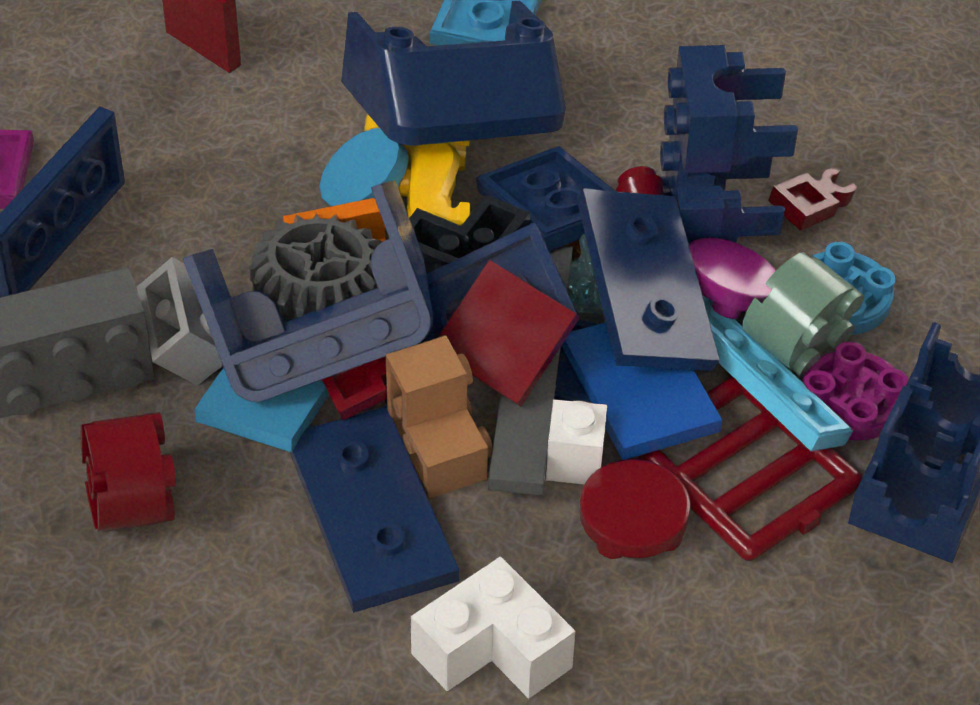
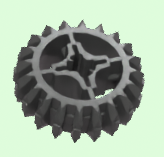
(313, 264)

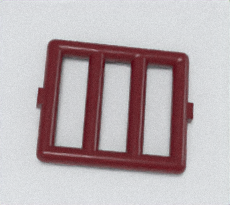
(717, 512)

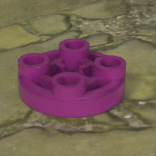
(730, 275)
(856, 388)

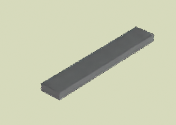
(523, 431)

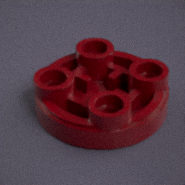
(634, 509)

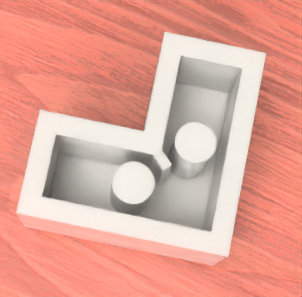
(493, 620)

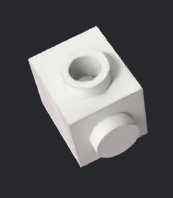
(575, 441)

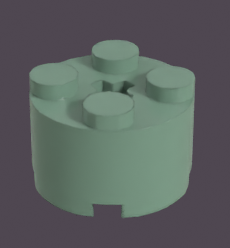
(803, 312)

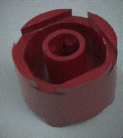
(127, 472)

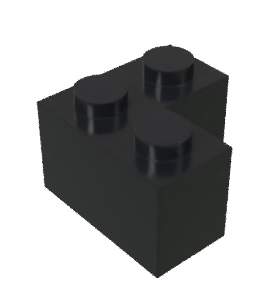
(446, 241)

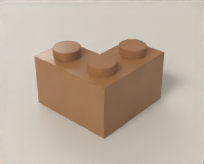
(435, 416)

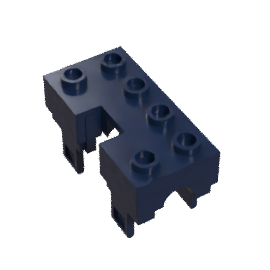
(717, 141)
(914, 480)

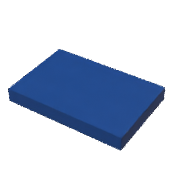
(644, 404)

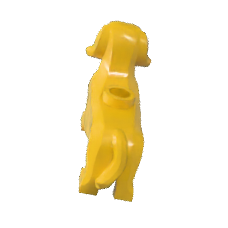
(432, 178)

